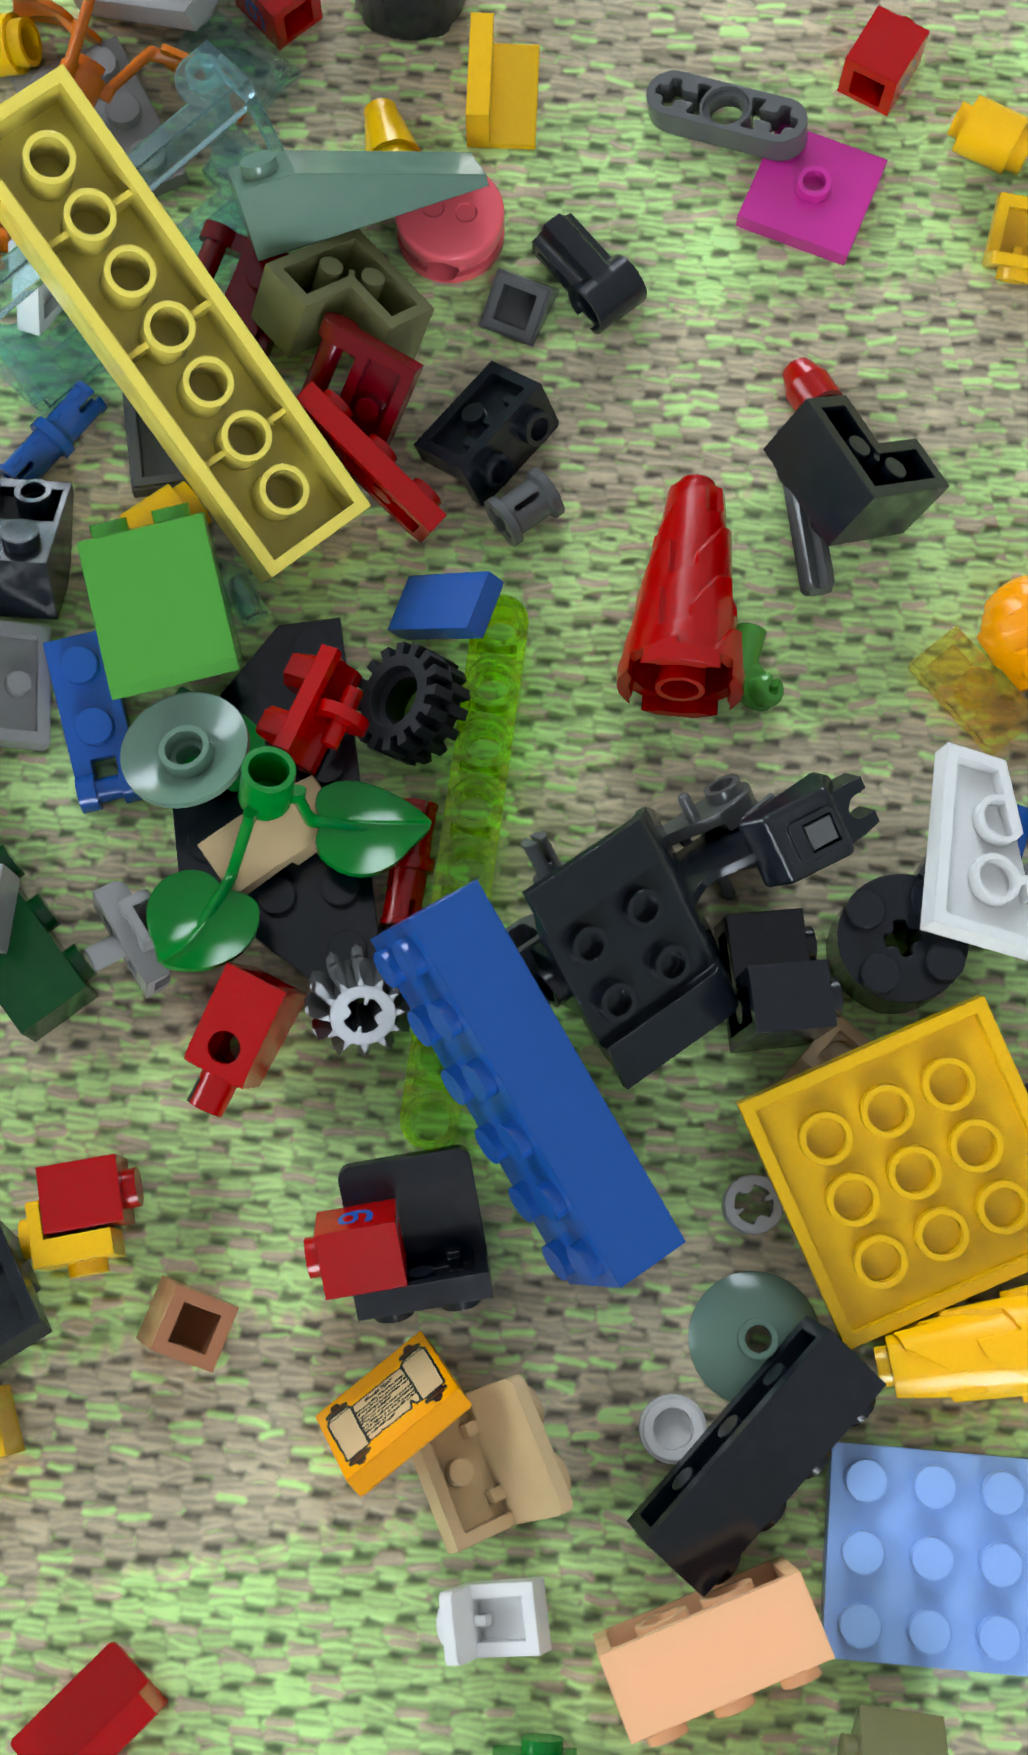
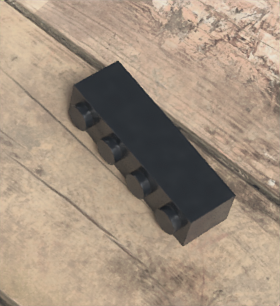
(757, 1455)

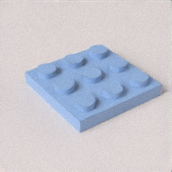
(926, 1558)

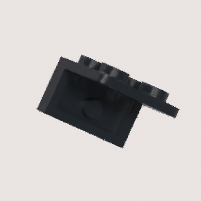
(438, 1225)

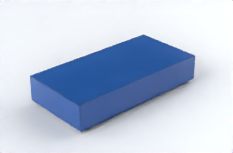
(446, 606)

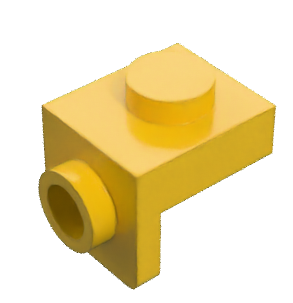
(1008, 239)
(81, 1252)

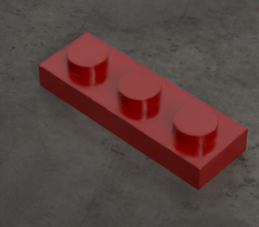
(373, 464)

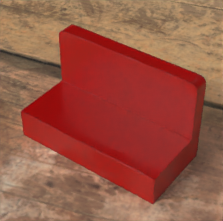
(95, 1710)

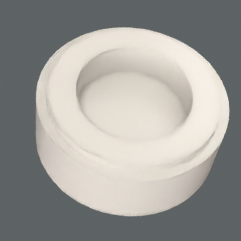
(670, 1427)

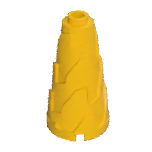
(961, 1352)

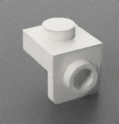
(494, 1620)

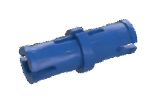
(54, 434)

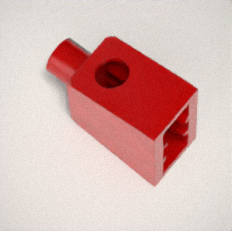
(259, 1014)

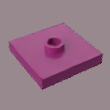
(813, 198)

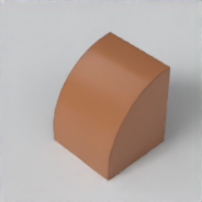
(187, 1324)

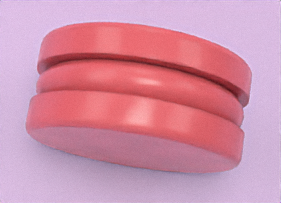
(455, 236)

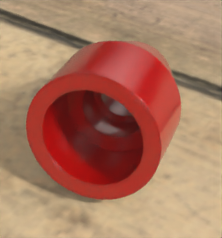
(807, 380)

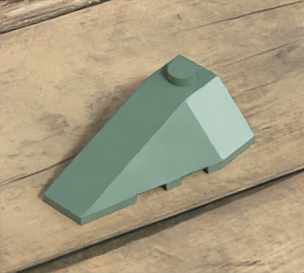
(318, 194)

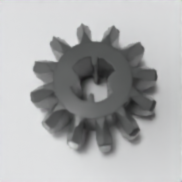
(354, 1022)

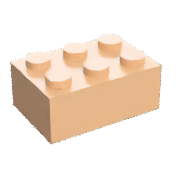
(713, 1651)

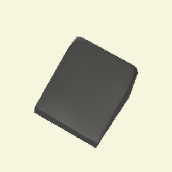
(517, 306)

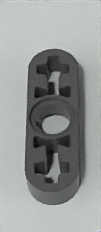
(708, 96)

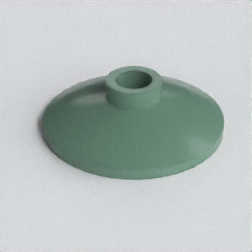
(174, 732)
(727, 1314)

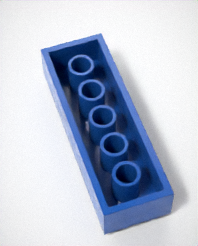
(526, 1091)

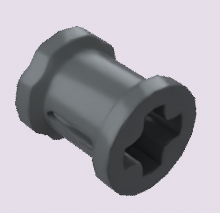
(542, 500)

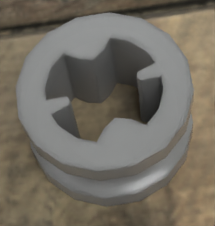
(761, 1222)

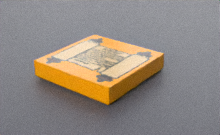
(391, 1413)

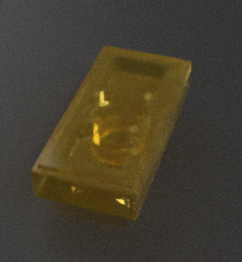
(972, 691)

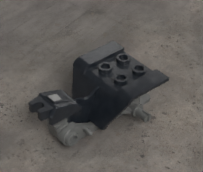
(623, 919)

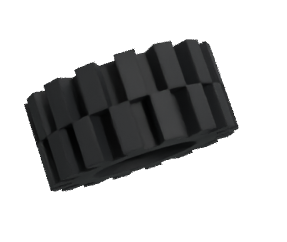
(432, 713)

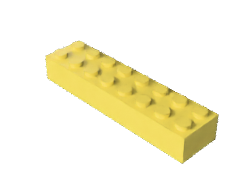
(166, 329)

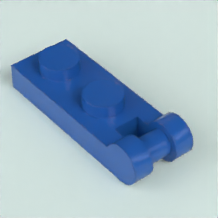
(89, 718)

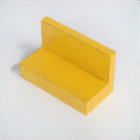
(500, 89)

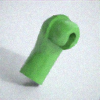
(759, 688)

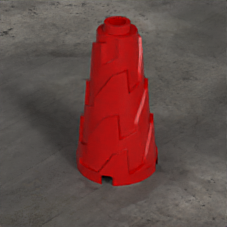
(684, 623)

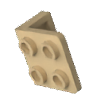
(493, 1467)

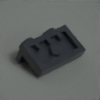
(489, 430)

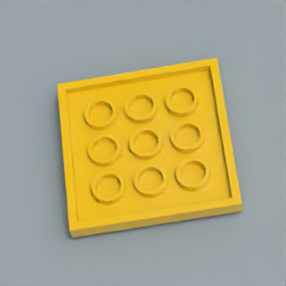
(902, 1169)

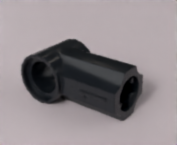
(595, 282)

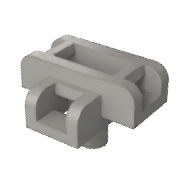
(129, 938)

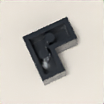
(848, 478)
(777, 979)

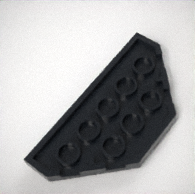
(307, 905)

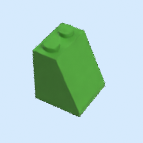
(158, 602)

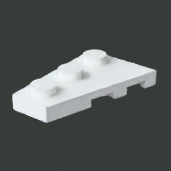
(973, 858)

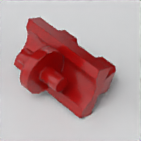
(320, 711)

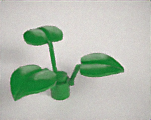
(360, 834)

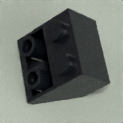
(34, 547)

